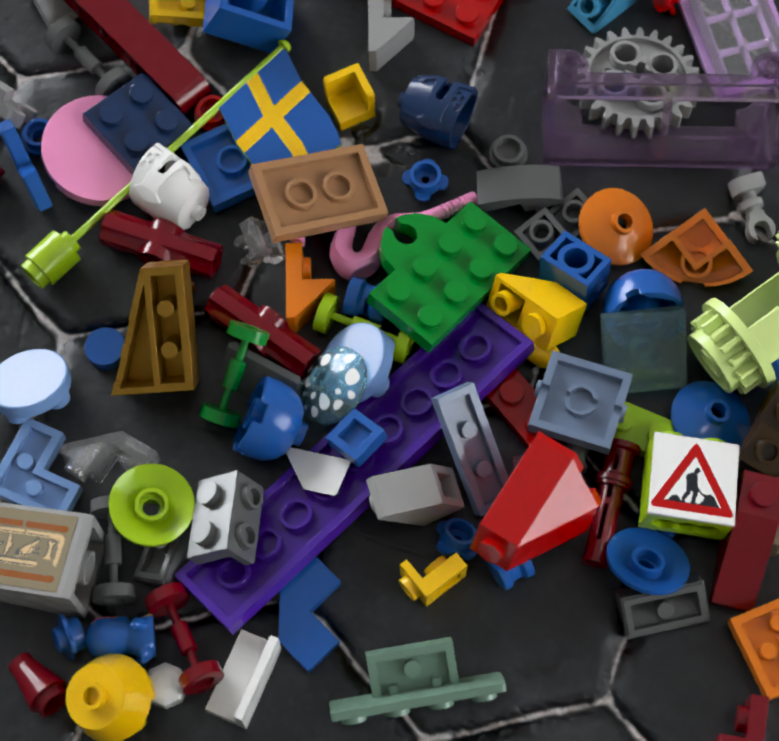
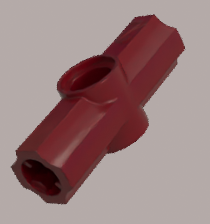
(160, 242)
(283, 345)

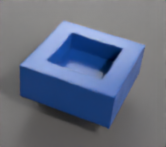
(356, 437)

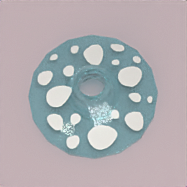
(333, 385)

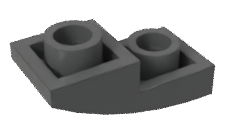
(519, 184)
(549, 224)

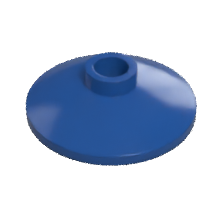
(693, 415)
(647, 561)

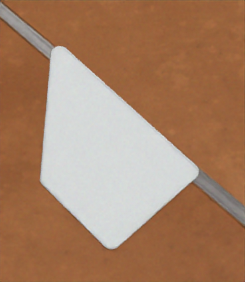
(318, 471)

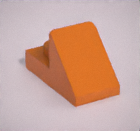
(302, 291)

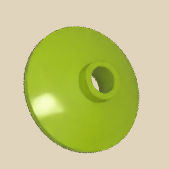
(156, 486)

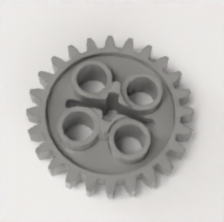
(637, 55)

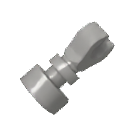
(746, 189)

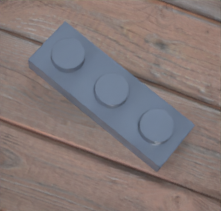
(471, 445)

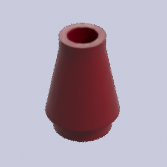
(40, 686)

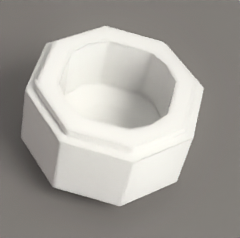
(166, 685)

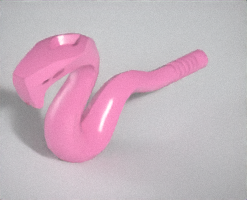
(367, 261)

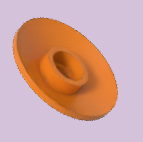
(602, 231)

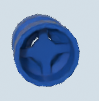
(356, 298)

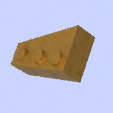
(161, 333)

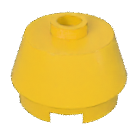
(110, 697)

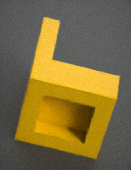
(349, 96)

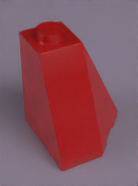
(537, 507)

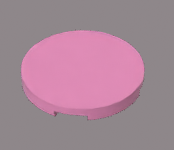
(79, 159)

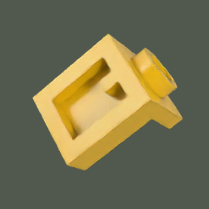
(439, 578)

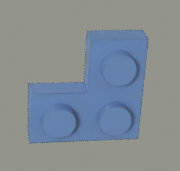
(26, 468)

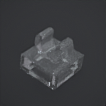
(260, 245)

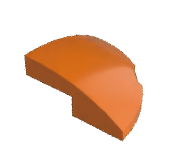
(698, 254)

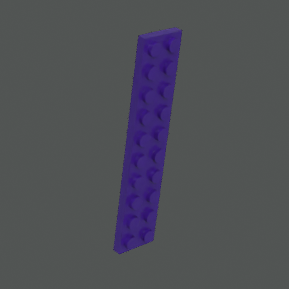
(303, 522)

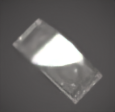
(98, 454)

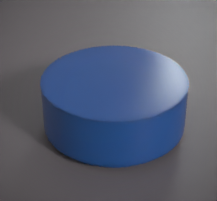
(104, 348)

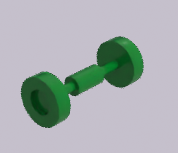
(220, 413)

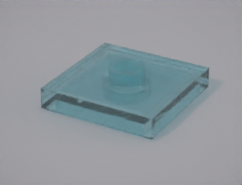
(648, 346)

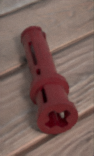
(614, 480)

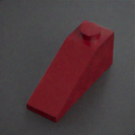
(748, 545)

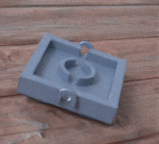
(580, 402)

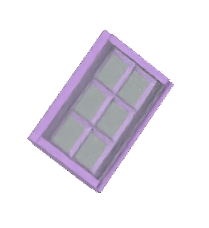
(731, 32)

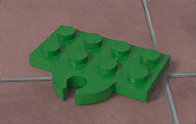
(442, 272)

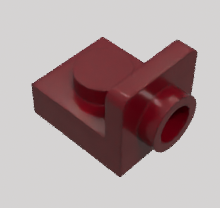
(749, 720)

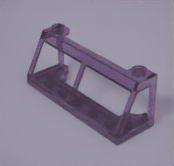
(746, 146)

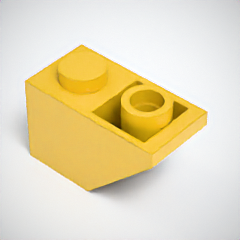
(537, 308)

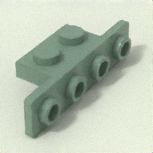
(414, 678)

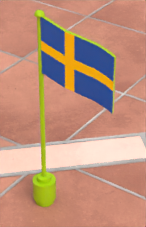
(269, 120)

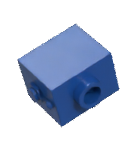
(576, 267)

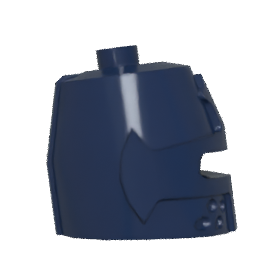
(437, 109)

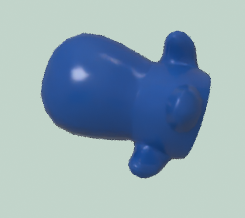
(123, 637)

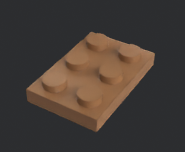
(317, 193)

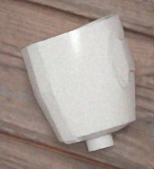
(172, 195)

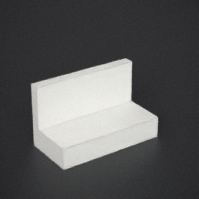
(244, 678)

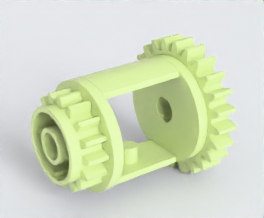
(742, 340)

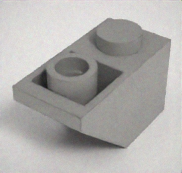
(415, 494)

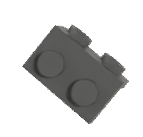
(226, 519)

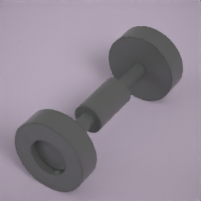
(64, 35)
(113, 592)

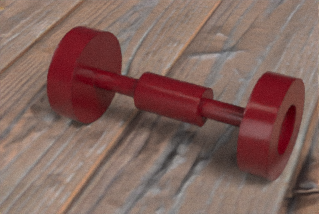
(166, 601)

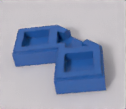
(24, 166)
(299, 628)

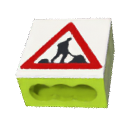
(689, 485)

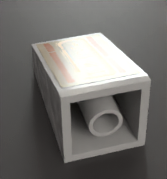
(49, 558)

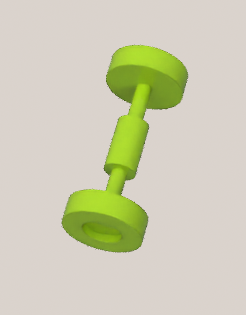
(327, 314)

